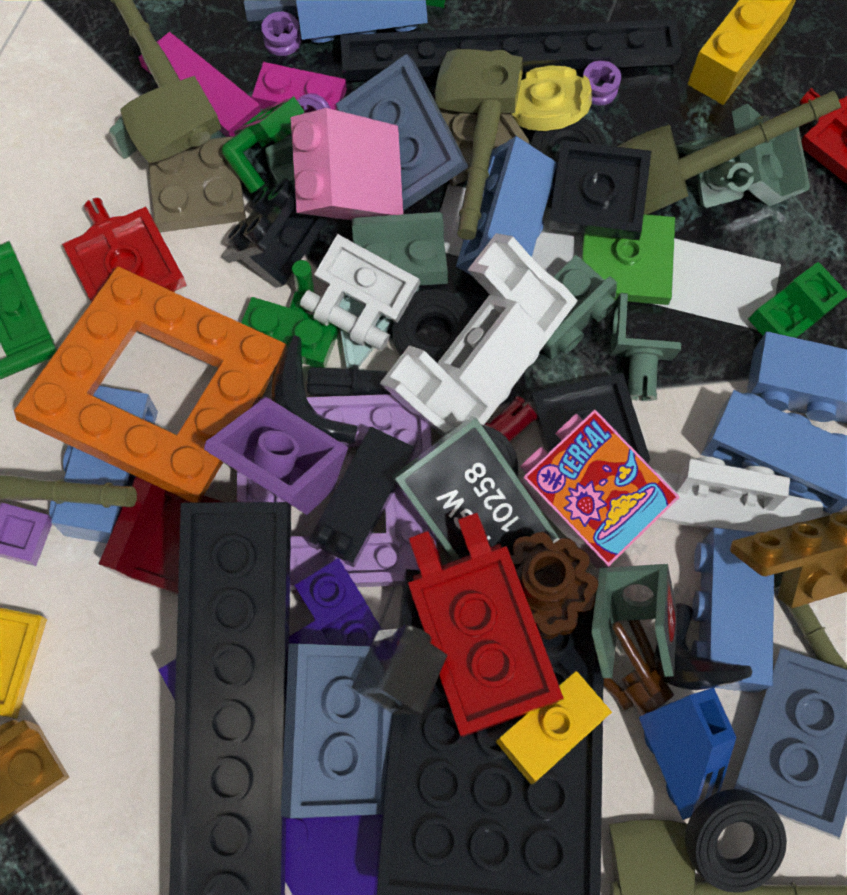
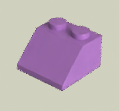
(281, 454)

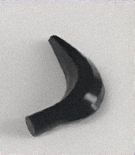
(290, 393)
(693, 671)

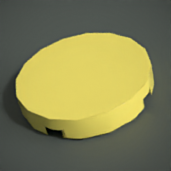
(552, 98)

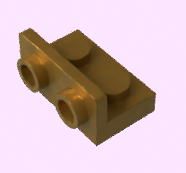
(26, 767)

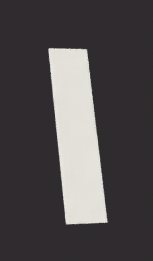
(704, 278)

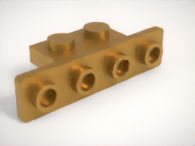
(808, 554)

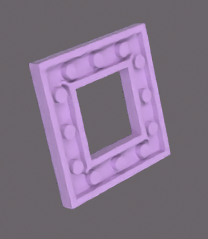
(386, 553)

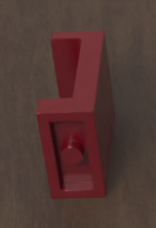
(148, 538)

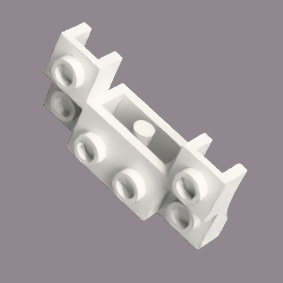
(493, 346)

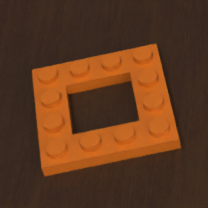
(63, 398)

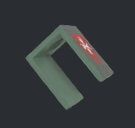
(615, 606)

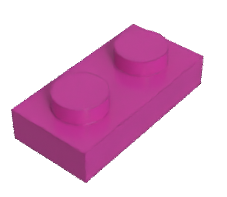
(281, 82)

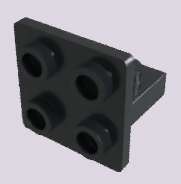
(273, 234)

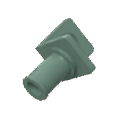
(722, 182)
(641, 352)

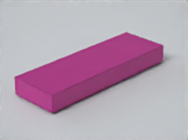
(227, 99)

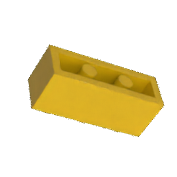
(737, 46)

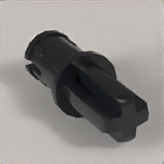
(345, 382)

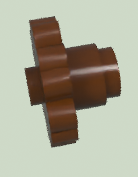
(554, 582)

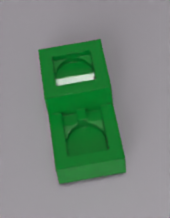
(800, 303)

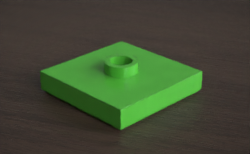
(638, 266)

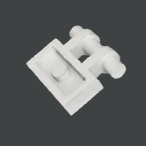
(366, 279)

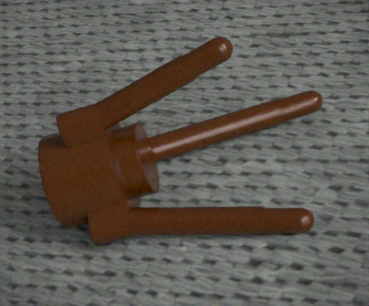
(644, 685)

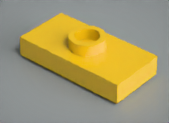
(553, 731)

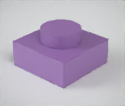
(22, 533)

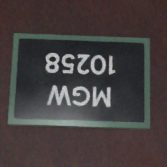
(467, 477)

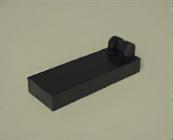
(361, 496)

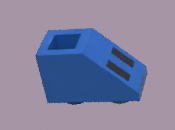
(691, 747)

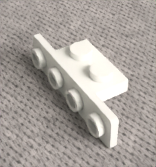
(734, 498)

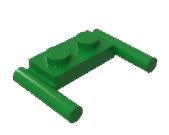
(22, 324)

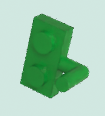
(268, 125)
(290, 321)

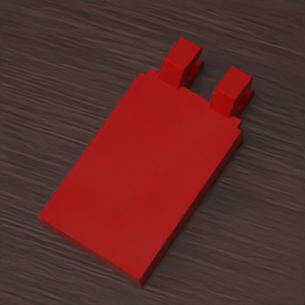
(485, 628)

